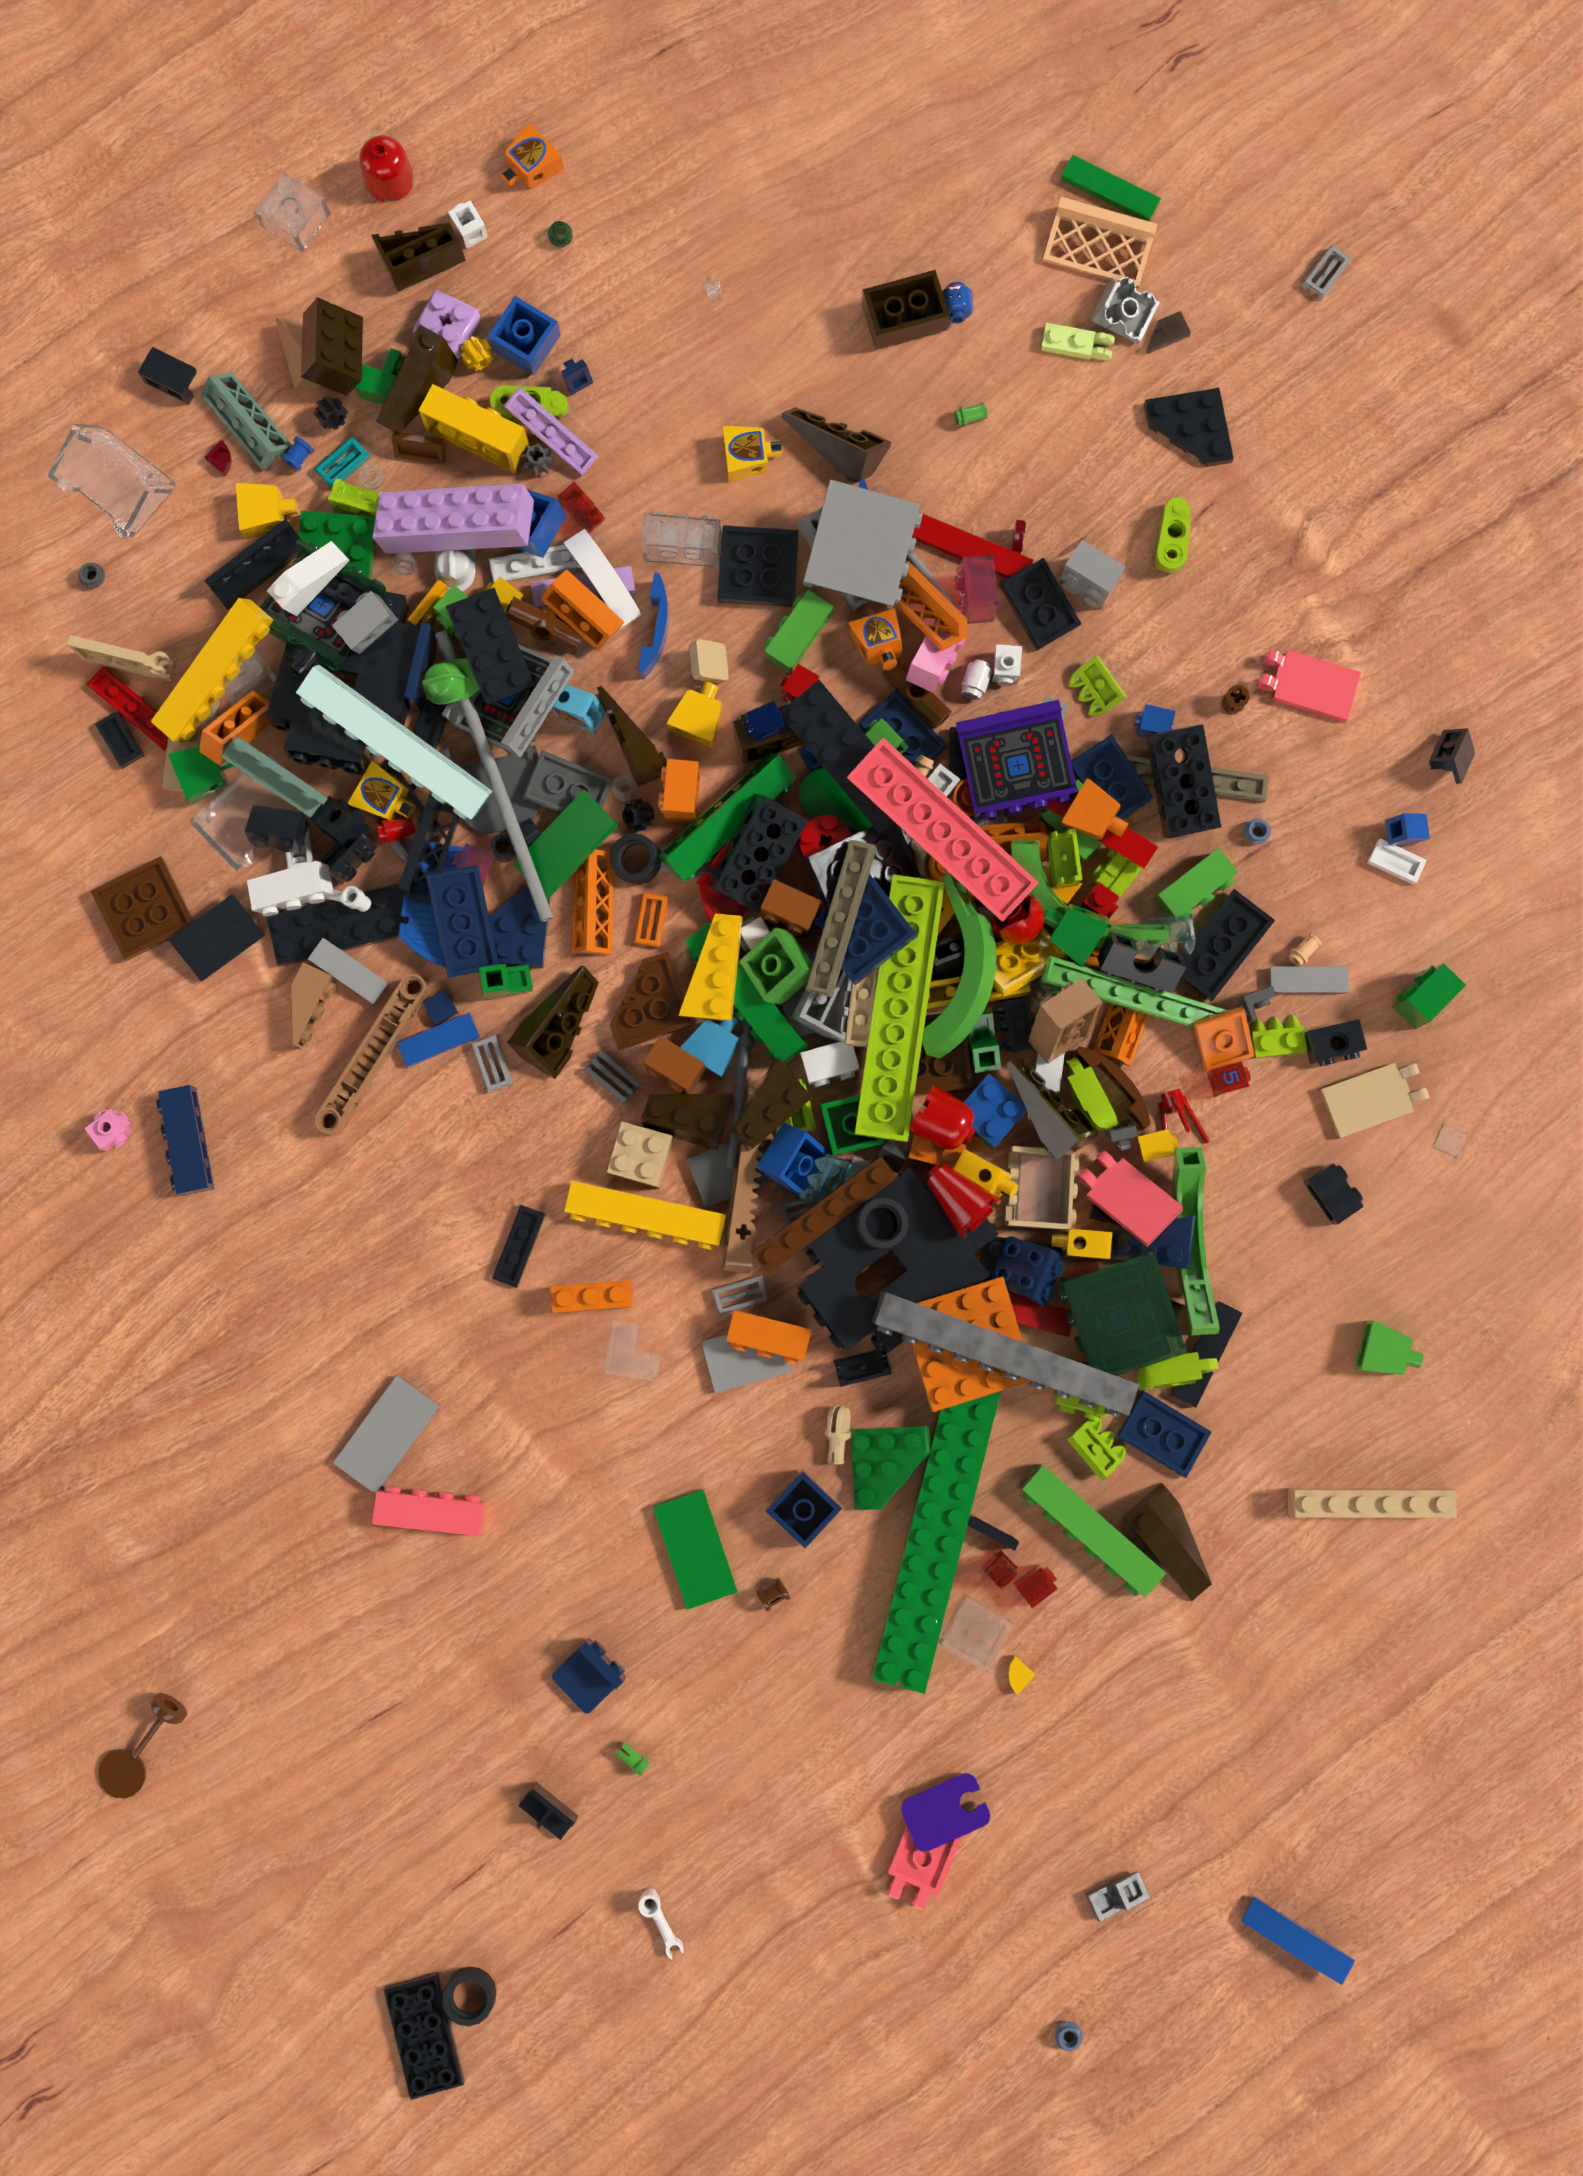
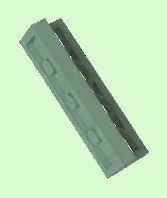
(240, 419)
(273, 776)

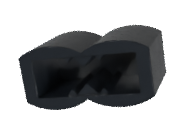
(1334, 1193)

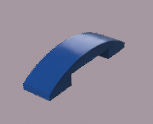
(651, 655)

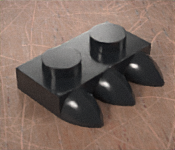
(1016, 1024)

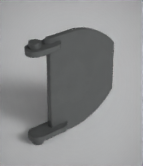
(515, 776)

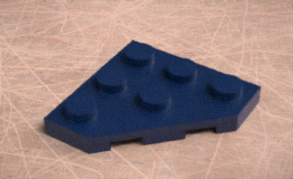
(519, 932)
(876, 934)

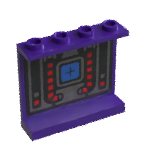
(1017, 760)

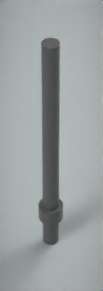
(745, 1043)

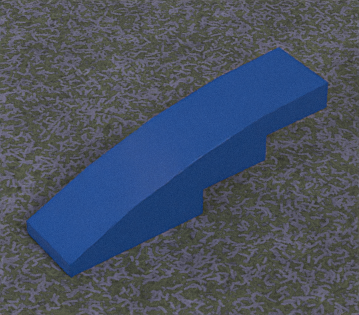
(1298, 1940)

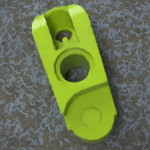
(551, 400)
(1174, 518)
(1090, 1096)
(1175, 1371)

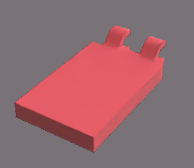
(1310, 684)
(1130, 1198)
(919, 1869)

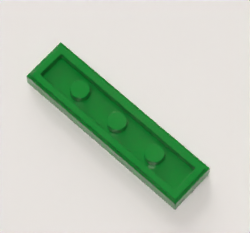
(1110, 188)

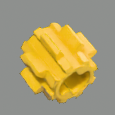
(476, 353)

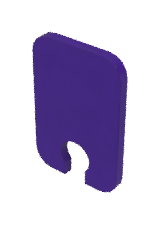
(937, 1816)

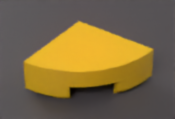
(1019, 1674)

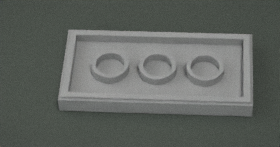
(386, 1434)

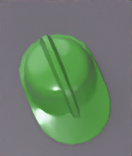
(450, 682)

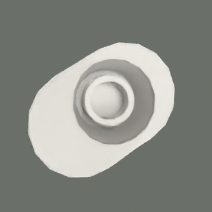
(456, 567)

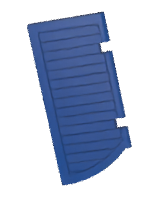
(421, 931)

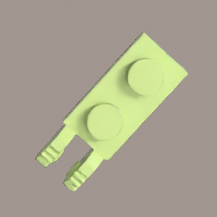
(1076, 342)

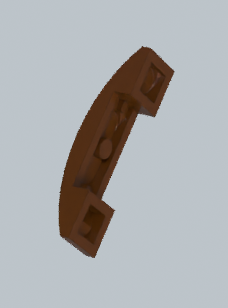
(1138, 1109)

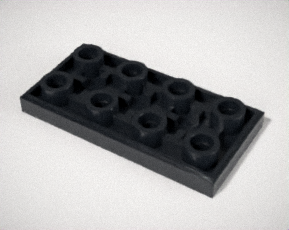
(424, 2036)

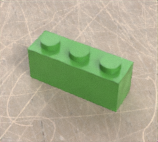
(798, 631)
(1197, 885)

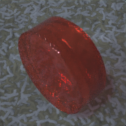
(1084, 1266)

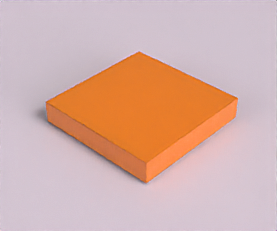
(1223, 1039)

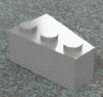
(824, 1013)

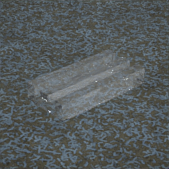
(1038, 990)

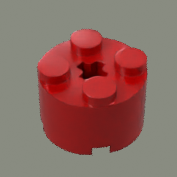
(819, 829)

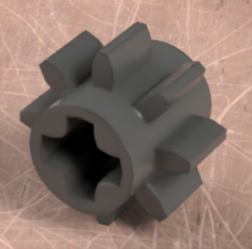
(531, 459)

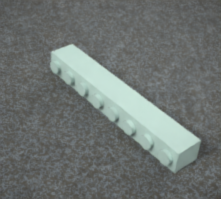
(393, 741)

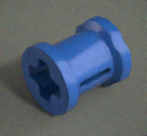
(297, 453)

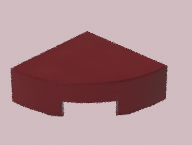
(220, 458)
(1018, 534)

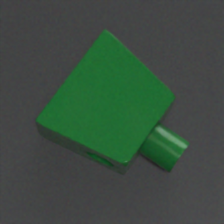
(198, 774)
(1076, 931)

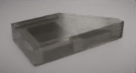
(1168, 331)

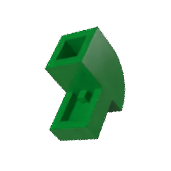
(377, 383)
(500, 981)
(983, 1045)

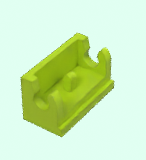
(354, 499)
(1064, 859)

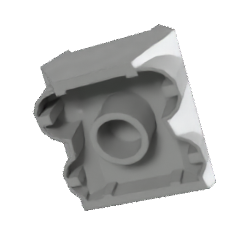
(1125, 309)

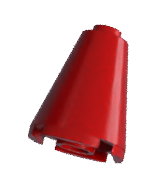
(961, 1198)

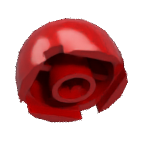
(1022, 924)

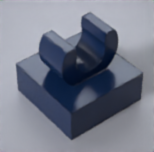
(576, 375)

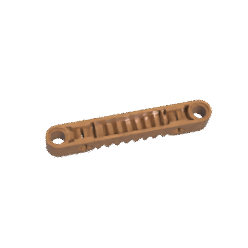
(371, 1055)
(737, 1251)

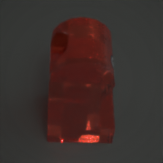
(581, 507)
(1000, 1569)

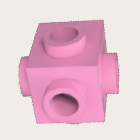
(109, 1129)

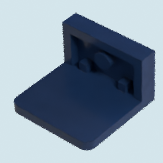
(1028, 1269)
(589, 1676)

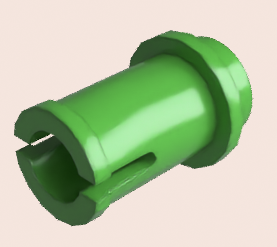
(970, 414)
(634, 1760)

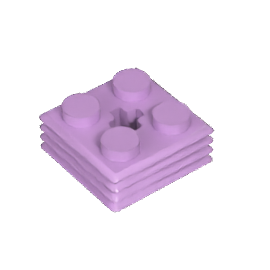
(443, 309)

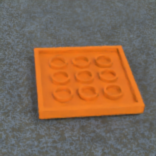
(952, 1380)

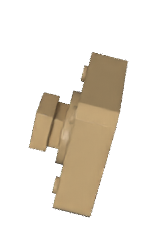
(708, 661)

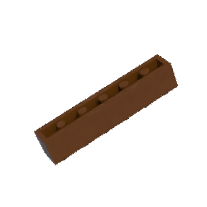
(823, 1215)

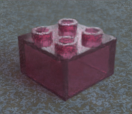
(977, 589)

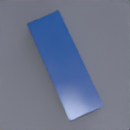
(438, 1040)

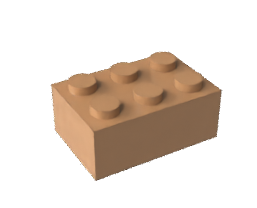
(1064, 1020)

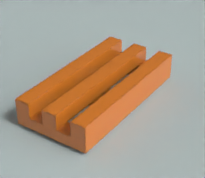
(647, 941)

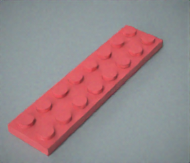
(942, 830)

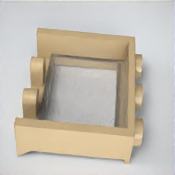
(1043, 1191)

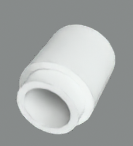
(976, 679)

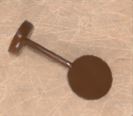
(122, 1770)

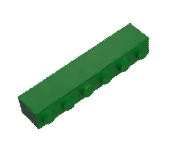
(718, 823)
(765, 1018)

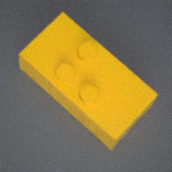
(474, 428)

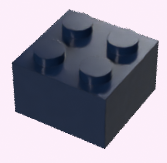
(803, 1509)

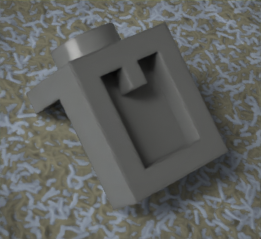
(1258, 999)

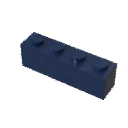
(185, 1140)

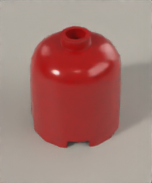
(386, 168)
(944, 1121)

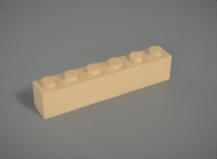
(1372, 1503)

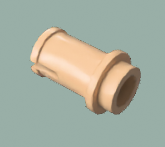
(924, 765)
(1304, 950)

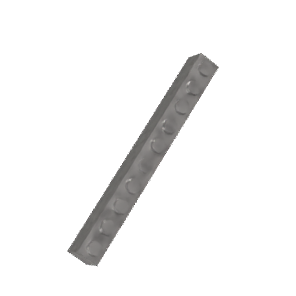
(1005, 1353)

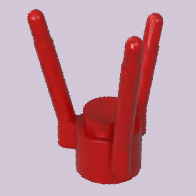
(1176, 1102)

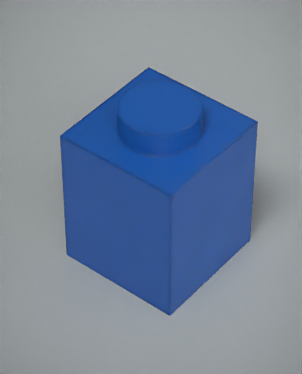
(1153, 720)
(1407, 829)

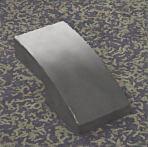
(1117, 1895)

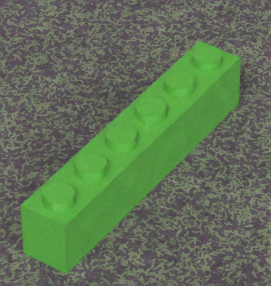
(1092, 1530)

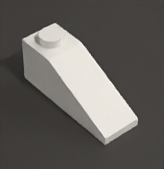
(307, 578)

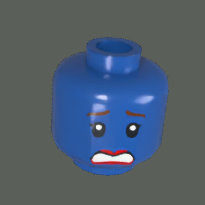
(958, 301)

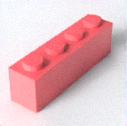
(429, 1512)

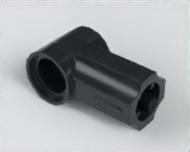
(530, 834)

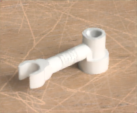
(352, 897)
(653, 1910)

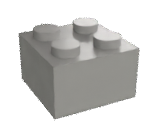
(1091, 574)

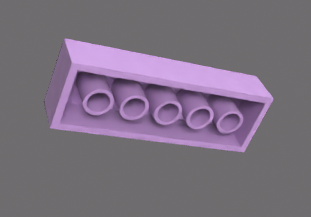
(453, 518)

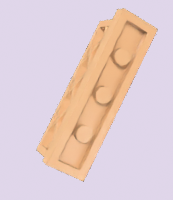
(1100, 220)

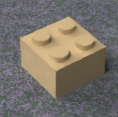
(640, 1155)

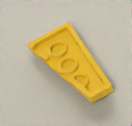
(715, 974)

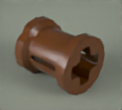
(1242, 697)
(773, 1594)

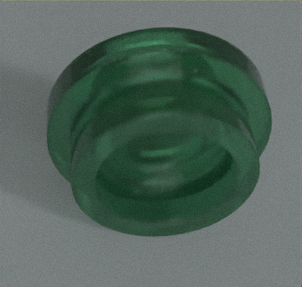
(557, 228)

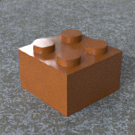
(790, 909)
(675, 1066)

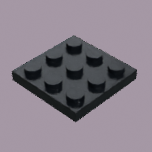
(758, 566)

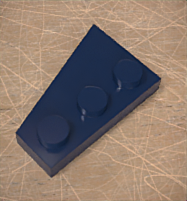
(1170, 1247)

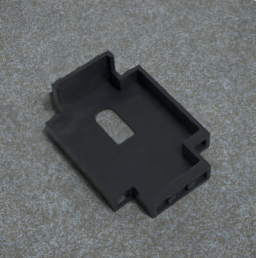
(380, 679)
(930, 1252)

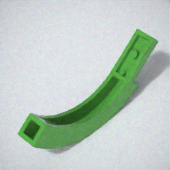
(1028, 856)
(976, 980)
(1194, 1283)

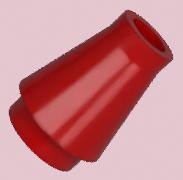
(394, 829)

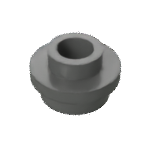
(86, 570)

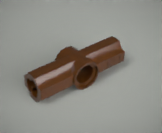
(543, 624)
(927, 705)

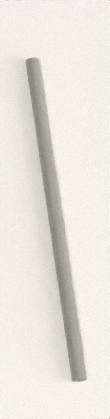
(499, 791)

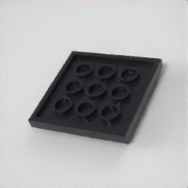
(890, 858)

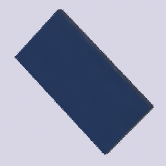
(462, 920)

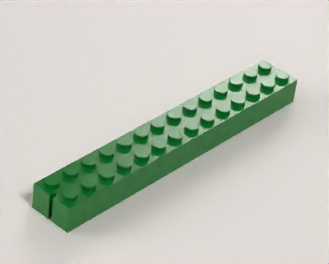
(934, 1543)

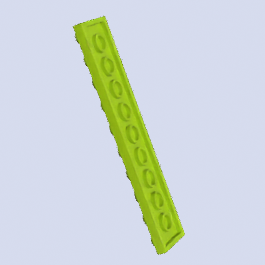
(900, 1015)

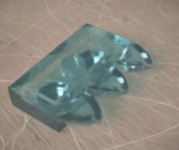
(1180, 931)
(830, 1175)

